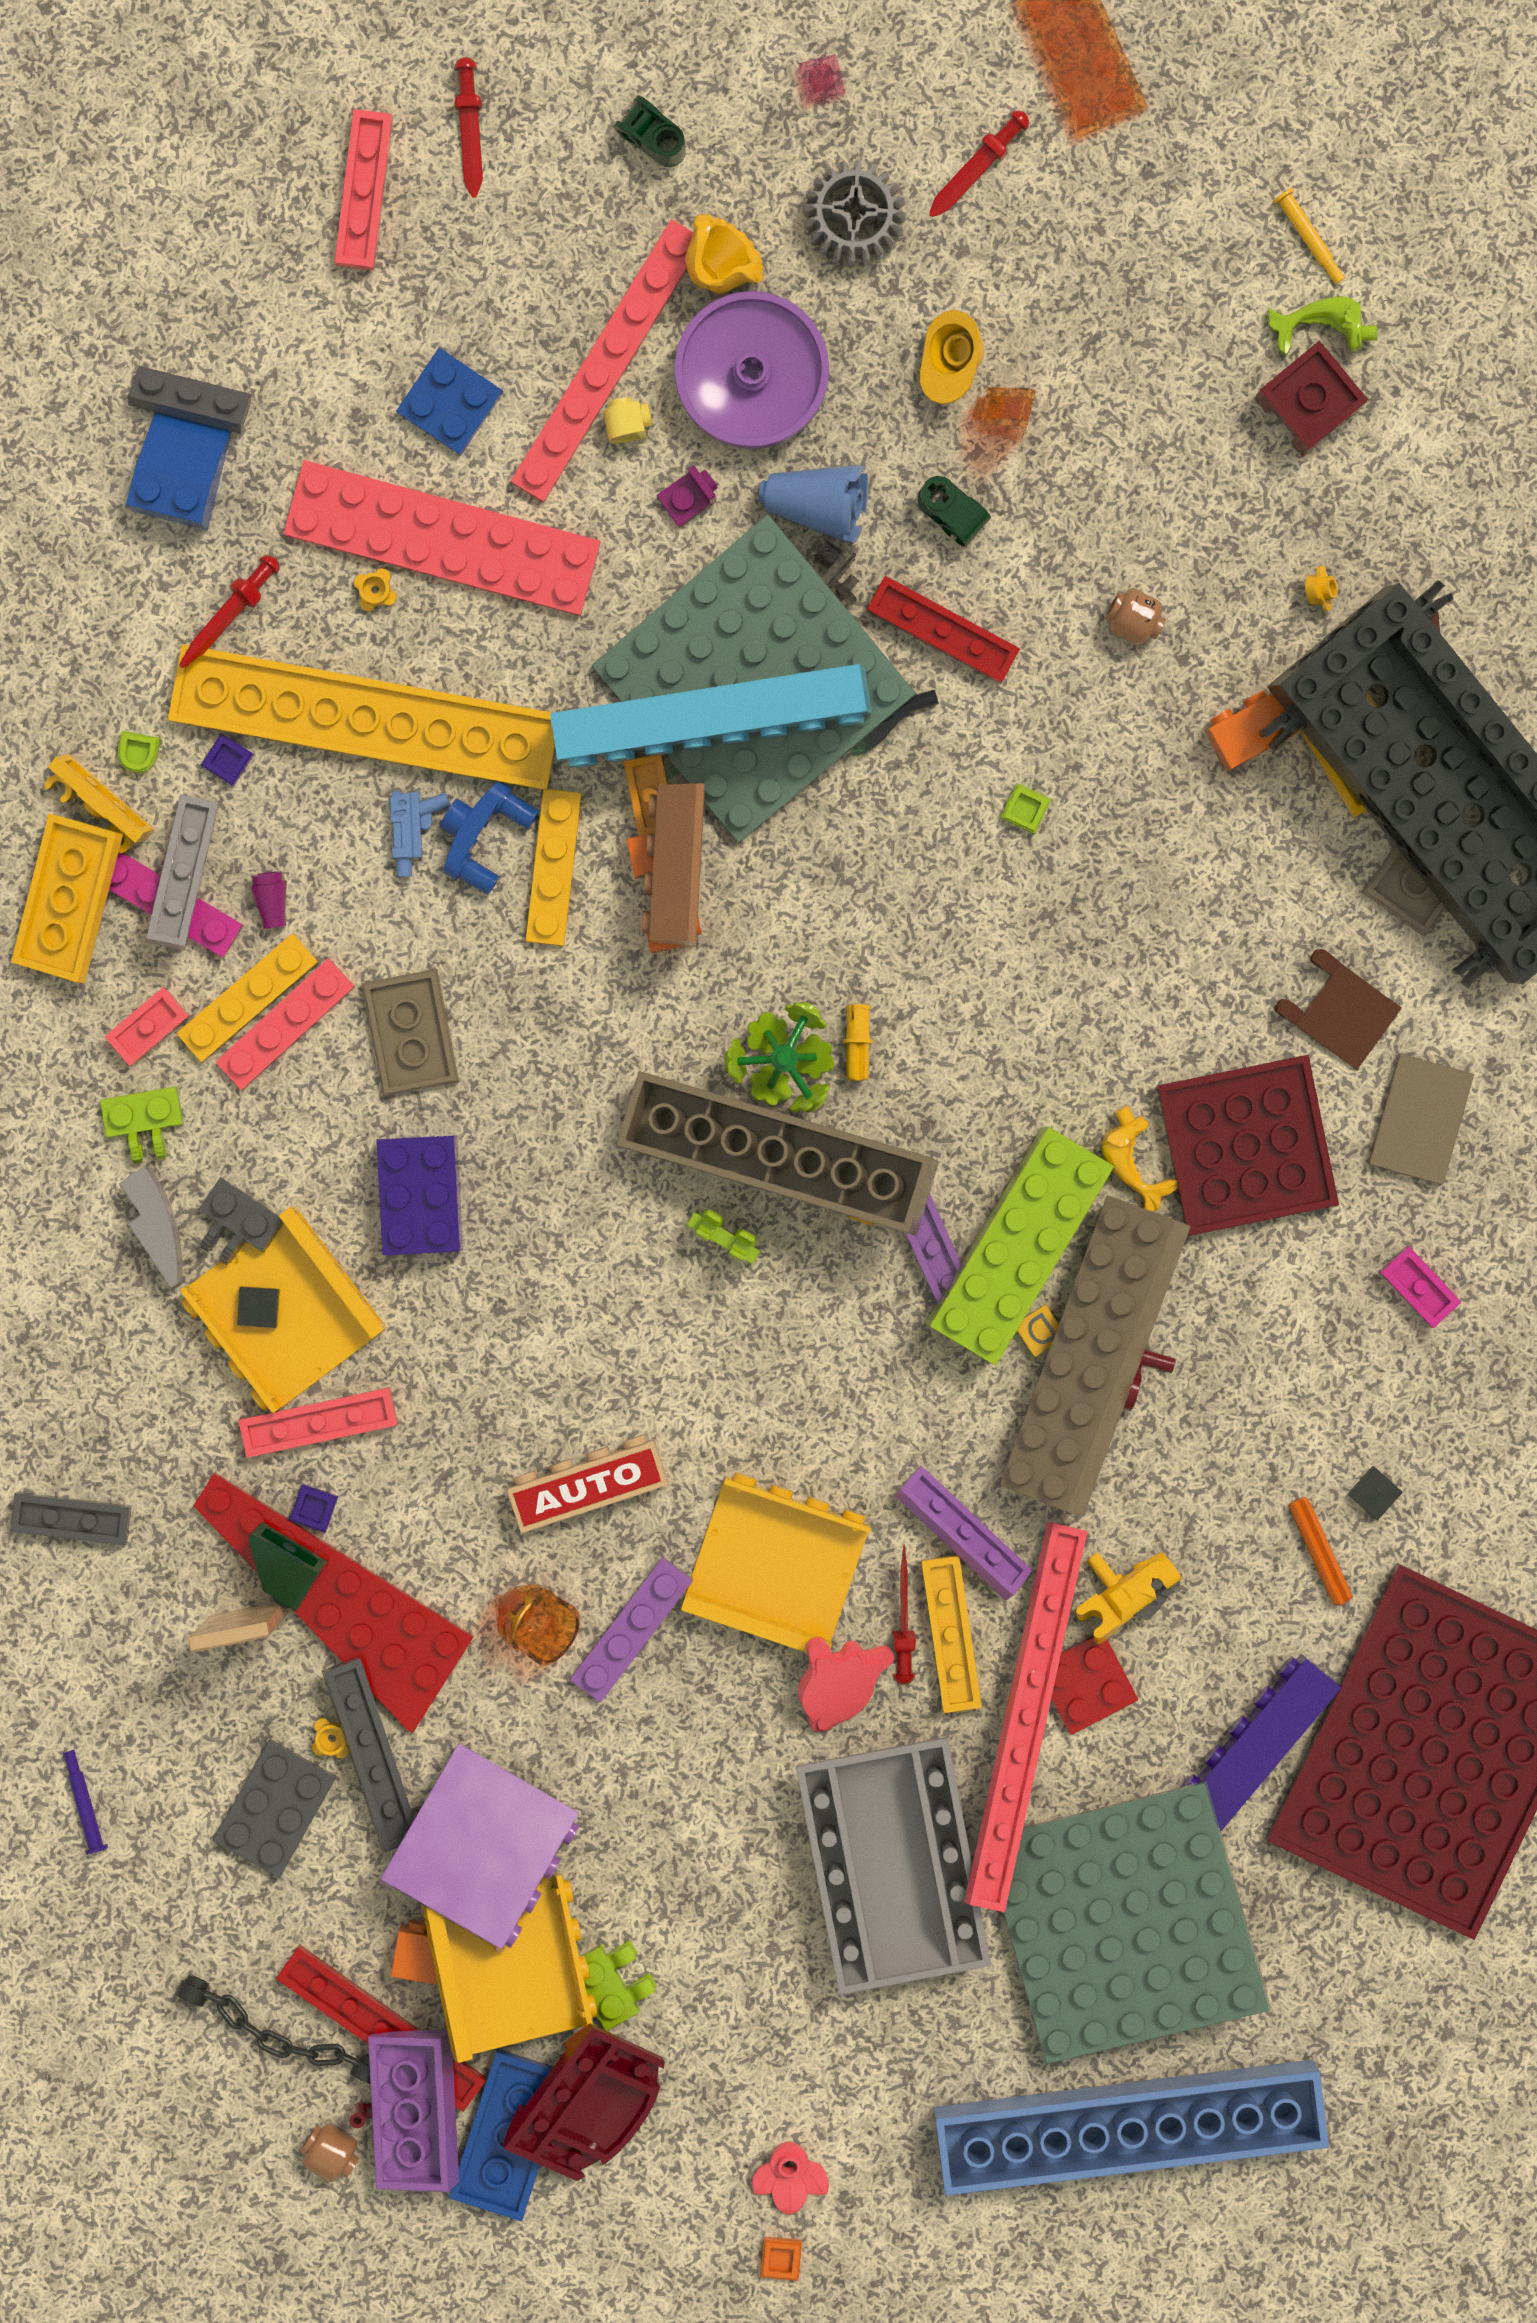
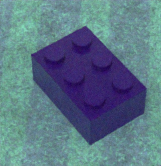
(419, 1195)

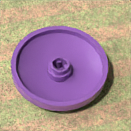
(751, 370)

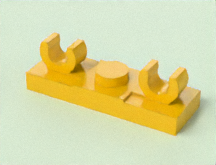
(98, 800)

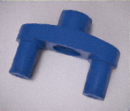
(467, 822)

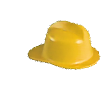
(950, 356)

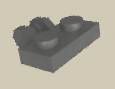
(240, 1215)

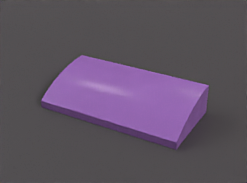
(413, 2110)

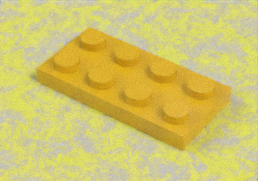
(66, 898)

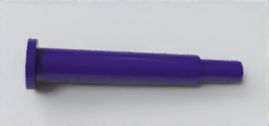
(83, 1804)

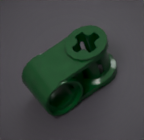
(647, 127)
(959, 513)

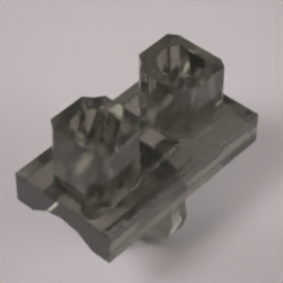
(837, 563)

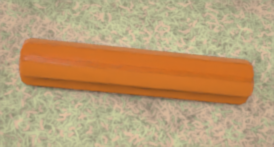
(1320, 1551)

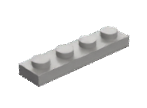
(182, 872)

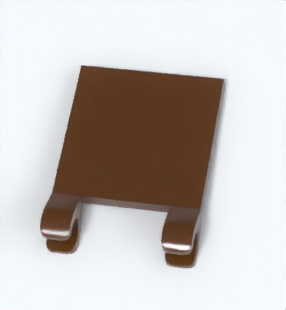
(1345, 1014)

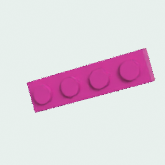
(140, 887)

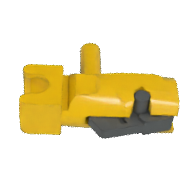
(1128, 1596)

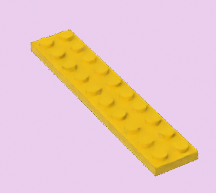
(364, 718)

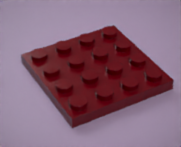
(1247, 1145)

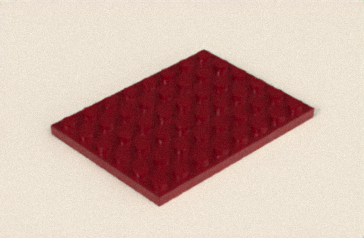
(1423, 1756)

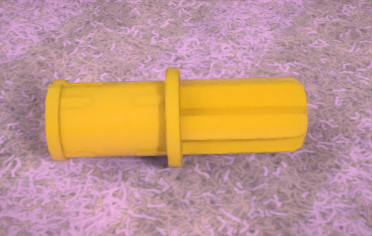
(857, 1042)

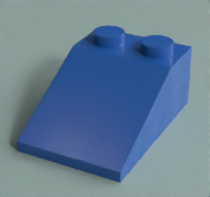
(179, 471)

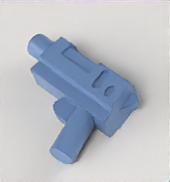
(408, 819)

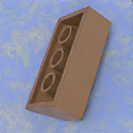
(676, 864)

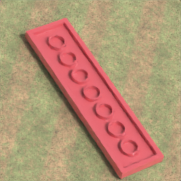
(442, 538)

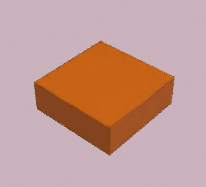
(781, 2258)

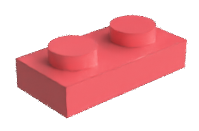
(147, 1026)

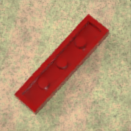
(943, 629)

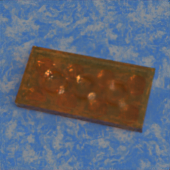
(1083, 62)

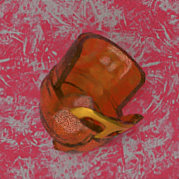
(536, 1622)

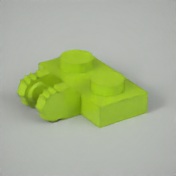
(142, 1113)

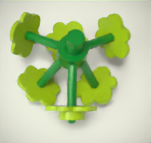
(769, 1036)

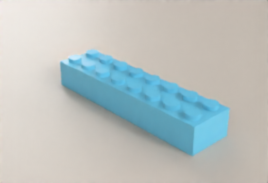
(711, 713)

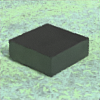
(258, 1307)
(1375, 1493)

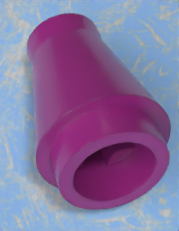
(270, 898)

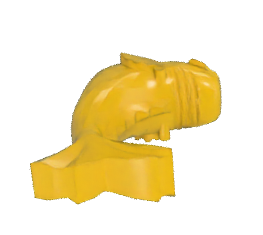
(1118, 1151)

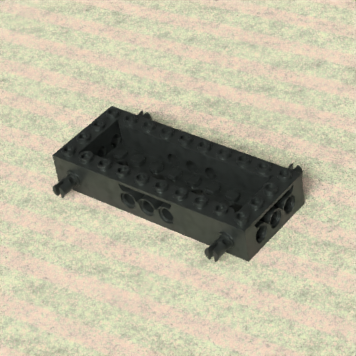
(1474, 761)

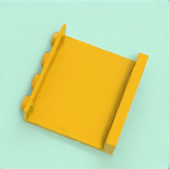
(318, 1313)
(775, 1563)
(522, 1989)

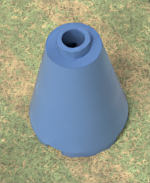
(819, 499)

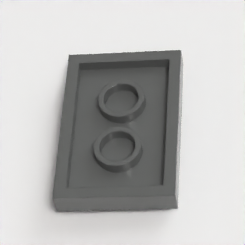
(274, 1808)

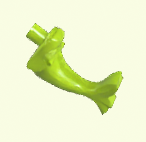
(1338, 312)

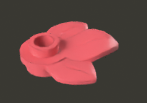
(790, 2184)

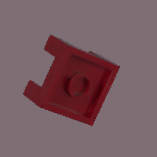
(1312, 397)

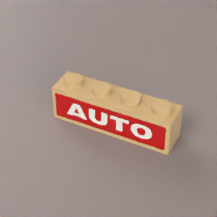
(586, 1485)

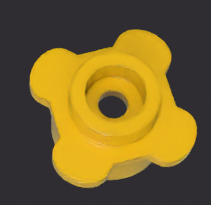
(366, 582)
(1321, 588)
(323, 1745)

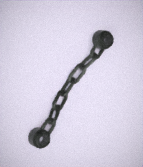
(195, 1991)

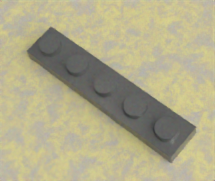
(369, 1751)

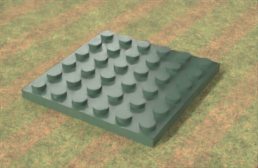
(746, 620)
(1131, 1925)

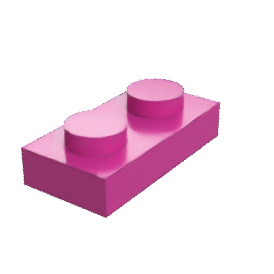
(1420, 1287)

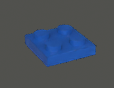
(449, 401)

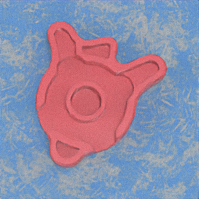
(839, 1682)

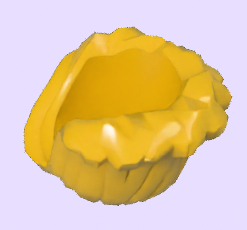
(721, 256)

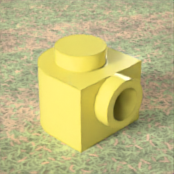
(626, 420)

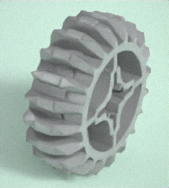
(852, 246)

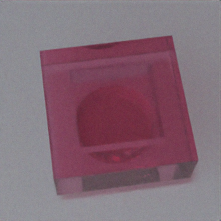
(821, 78)

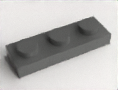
(189, 399)
(70, 1518)

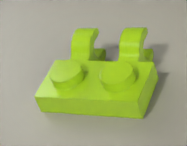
(739, 1244)
(612, 1997)

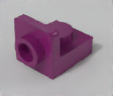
(688, 496)

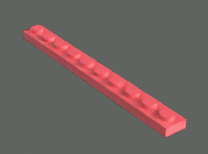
(1025, 1717)

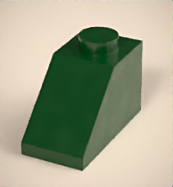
(284, 1566)

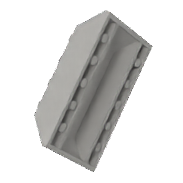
(892, 1865)

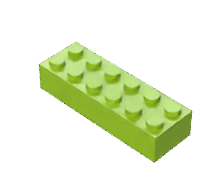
(1019, 1245)

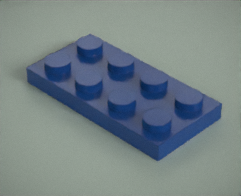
(488, 2172)

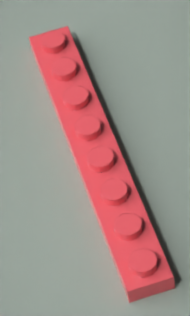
(605, 364)

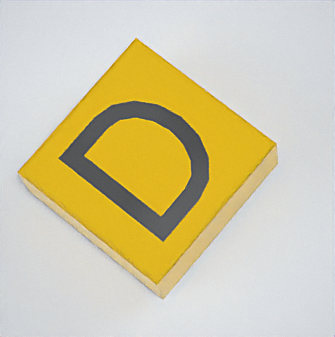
(1038, 1330)

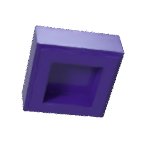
(227, 759)
(313, 1508)

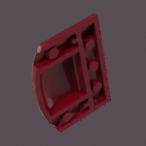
(586, 2103)

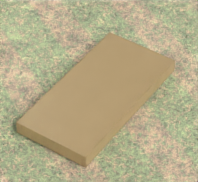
(237, 1626)

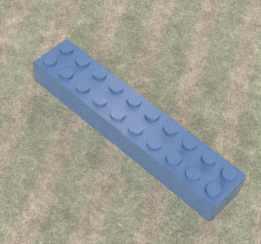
(1131, 2127)

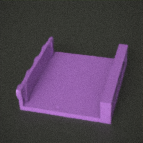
(481, 1847)

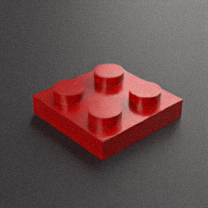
(1090, 1684)

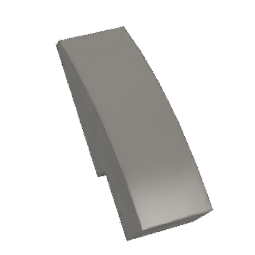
(156, 1224)

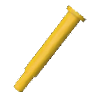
(1309, 234)

